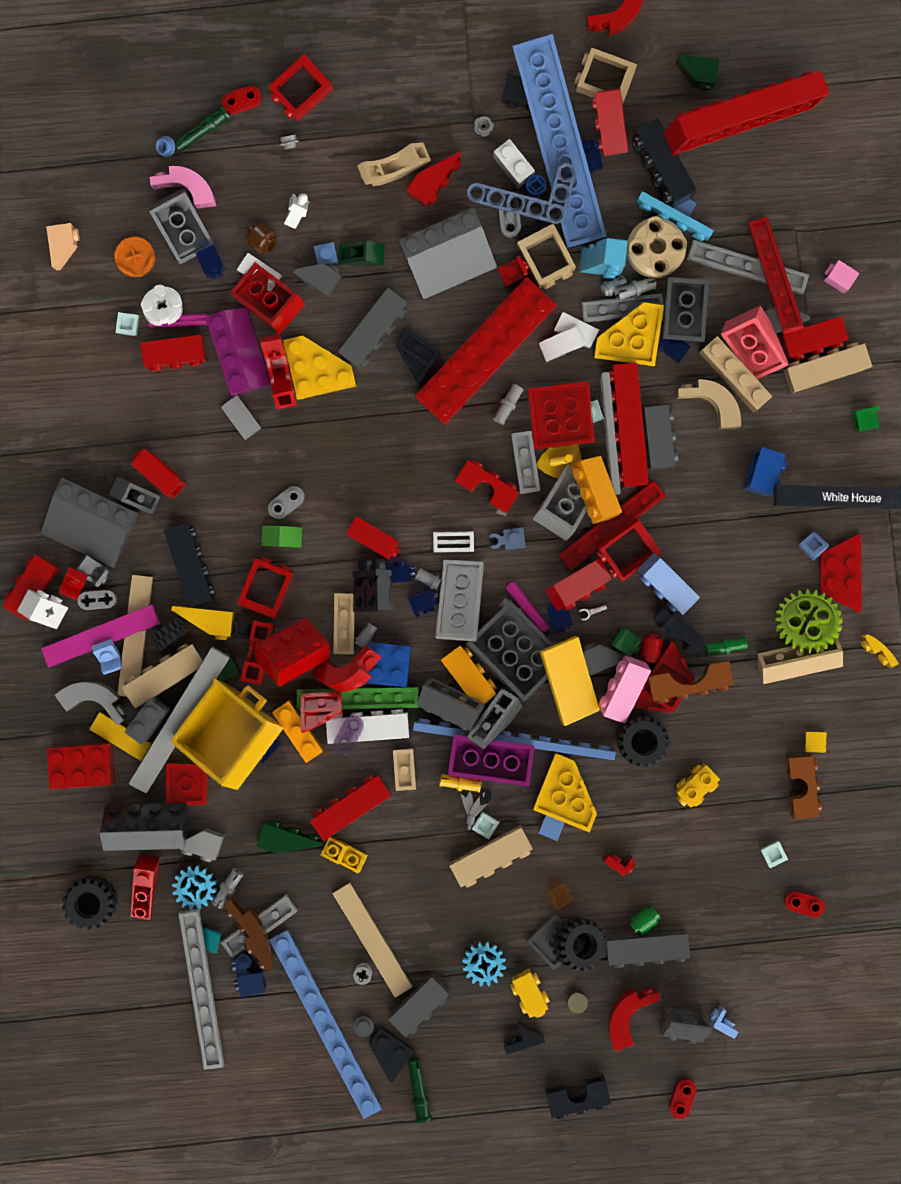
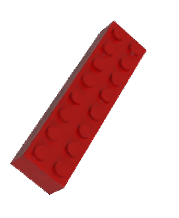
(745, 112)
(485, 351)

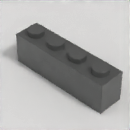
(373, 328)
(647, 948)

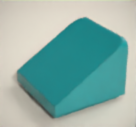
(212, 939)

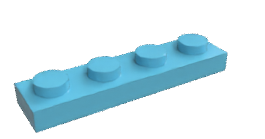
(681, 220)

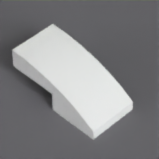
(561, 344)

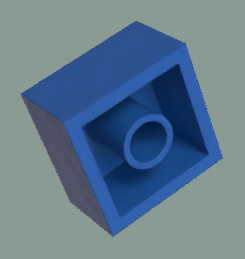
(765, 471)
(392, 666)

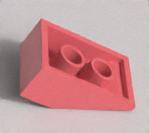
(755, 342)

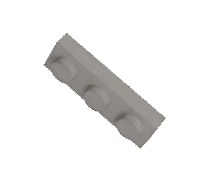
(525, 462)

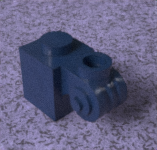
(248, 981)

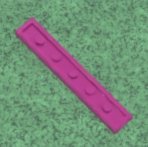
(114, 630)

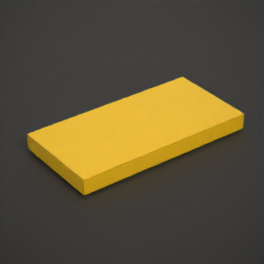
(569, 680)

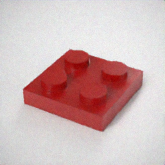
(186, 784)

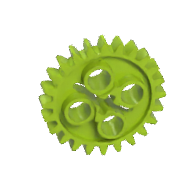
(791, 612)

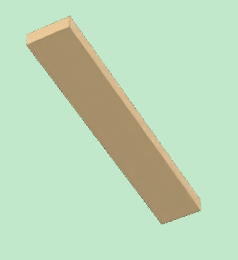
(135, 644)
(372, 939)

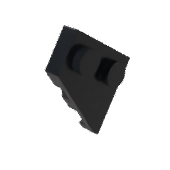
(390, 1052)

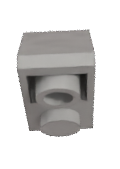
(205, 844)

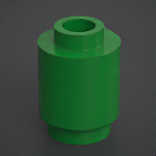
(645, 920)

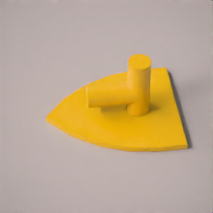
(555, 459)

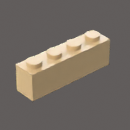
(827, 368)
(735, 374)
(791, 663)
(163, 676)
(491, 856)

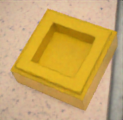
(815, 742)

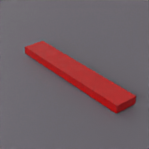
(775, 275)
(633, 508)

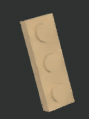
(343, 624)

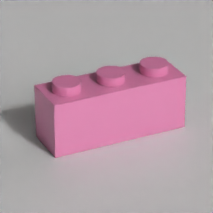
(624, 689)

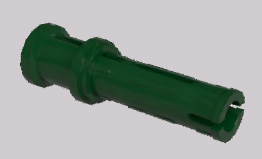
(210, 123)
(420, 1099)

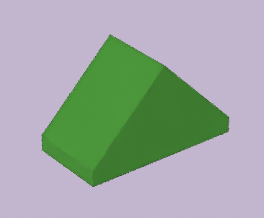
(281, 536)

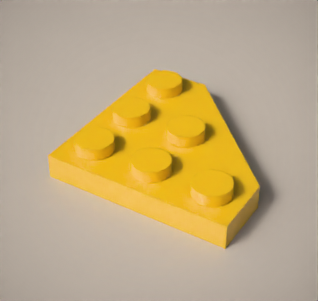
(633, 337)
(316, 369)
(565, 795)

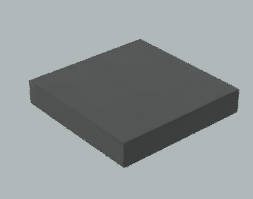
(542, 939)

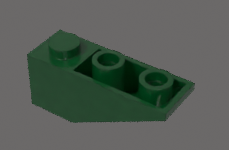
(281, 839)

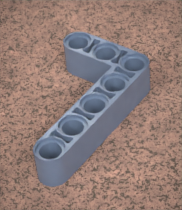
(527, 202)

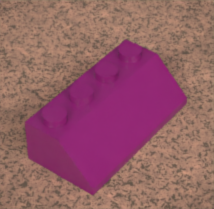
(238, 351)
(496, 762)

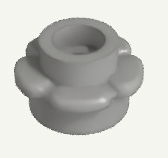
(483, 121)
(289, 141)

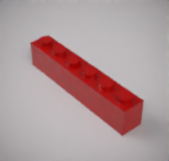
(629, 425)

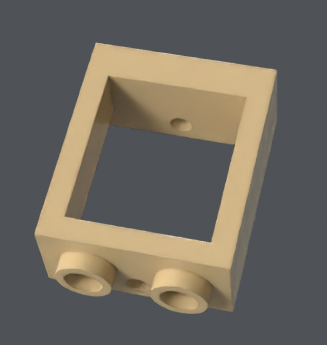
(589, 90)
(533, 240)

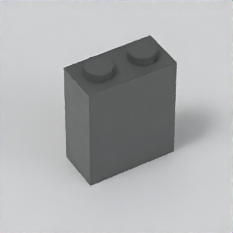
(148, 719)

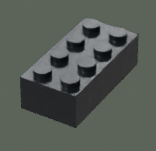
(666, 170)
(144, 826)

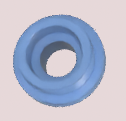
(165, 146)

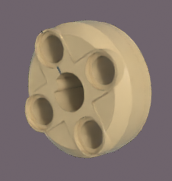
(656, 247)

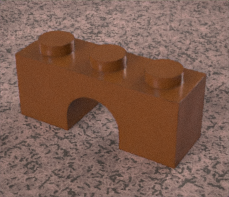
(806, 804)

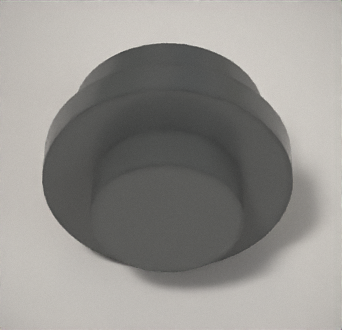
(363, 1026)

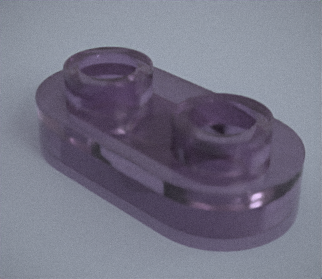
(348, 734)

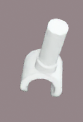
(592, 611)

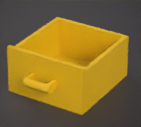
(227, 733)

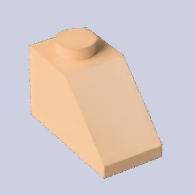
(62, 243)

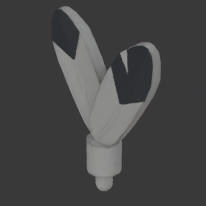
(472, 808)

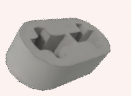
(97, 595)

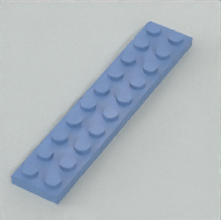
(559, 137)

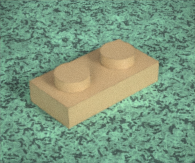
(404, 769)

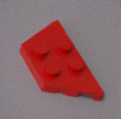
(842, 573)
(675, 665)

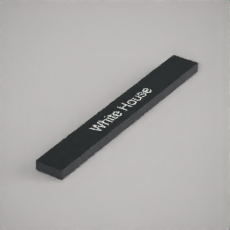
(837, 497)

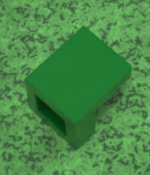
(865, 419)

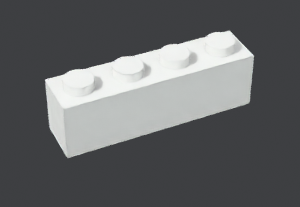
(376, 726)

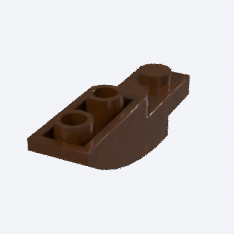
(257, 938)

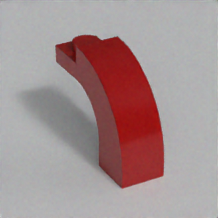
(617, 20)
(279, 371)
(349, 676)
(623, 1010)

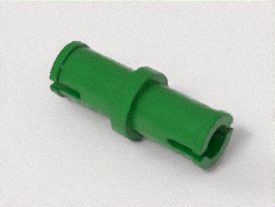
(726, 646)

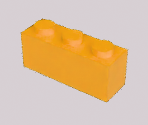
(596, 489)
(469, 675)
(305, 743)

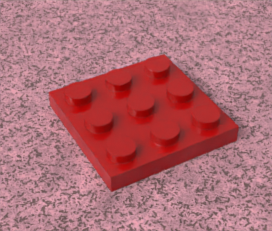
(561, 415)

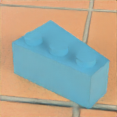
(604, 259)

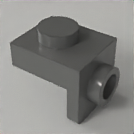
(96, 571)

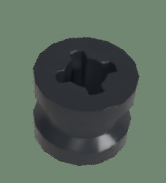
(241, 630)

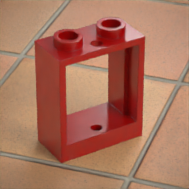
(324, 84)
(158, 473)
(373, 538)
(630, 569)
(258, 607)

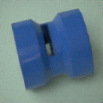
(535, 190)

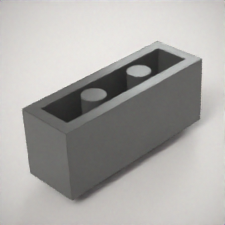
(659, 437)
(450, 704)
(419, 1005)

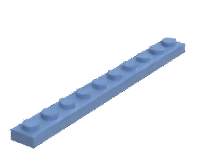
(542, 743)
(325, 1024)

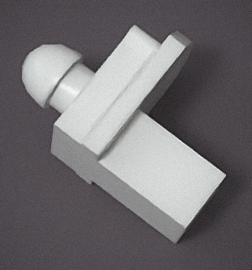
(297, 208)

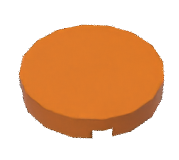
(134, 256)

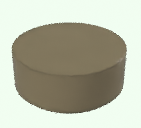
(577, 1002)

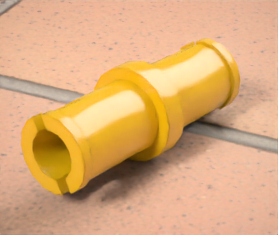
(460, 783)

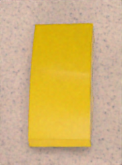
(874, 646)
(344, 854)

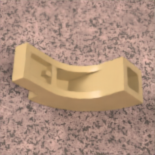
(395, 166)
(723, 401)

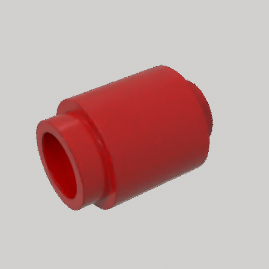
(651, 648)

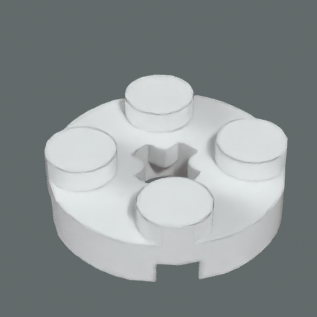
(163, 315)

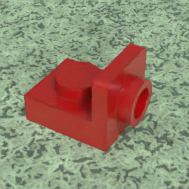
(513, 271)
(72, 583)
(615, 863)

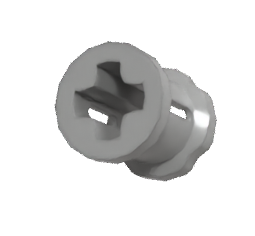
(358, 969)

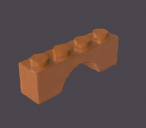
(716, 676)

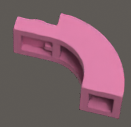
(184, 177)

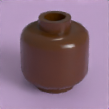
(262, 238)

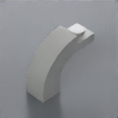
(94, 691)

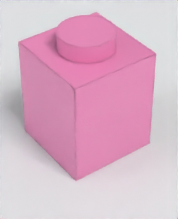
(840, 276)

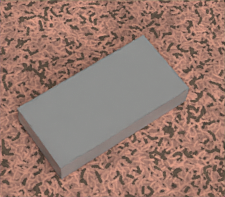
(241, 417)

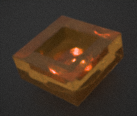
(560, 895)

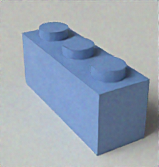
(667, 584)

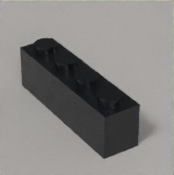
(189, 564)

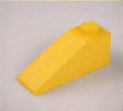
(211, 621)

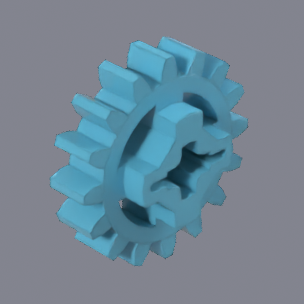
(197, 899)
(492, 961)

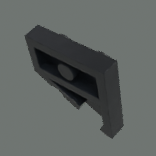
(417, 354)

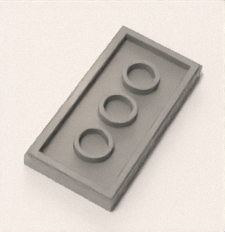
(460, 600)

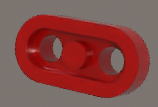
(242, 102)
(805, 903)
(682, 1099)

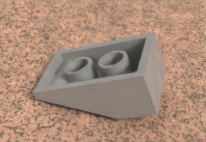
(563, 506)

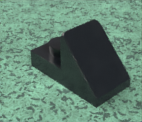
(529, 1038)

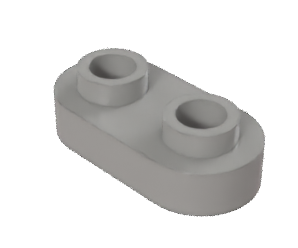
(508, 218)
(285, 501)

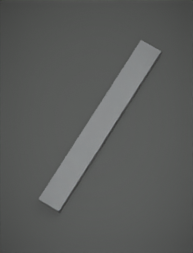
(162, 747)
(201, 989)

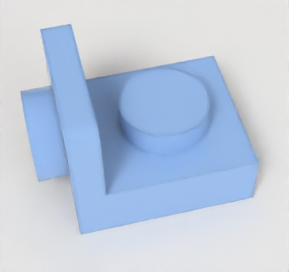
(108, 656)
(725, 1026)

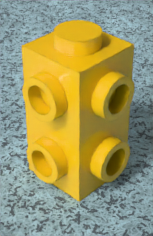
(692, 789)
(533, 1000)

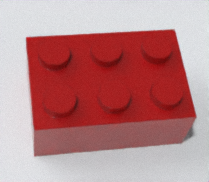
(292, 651)
(80, 765)

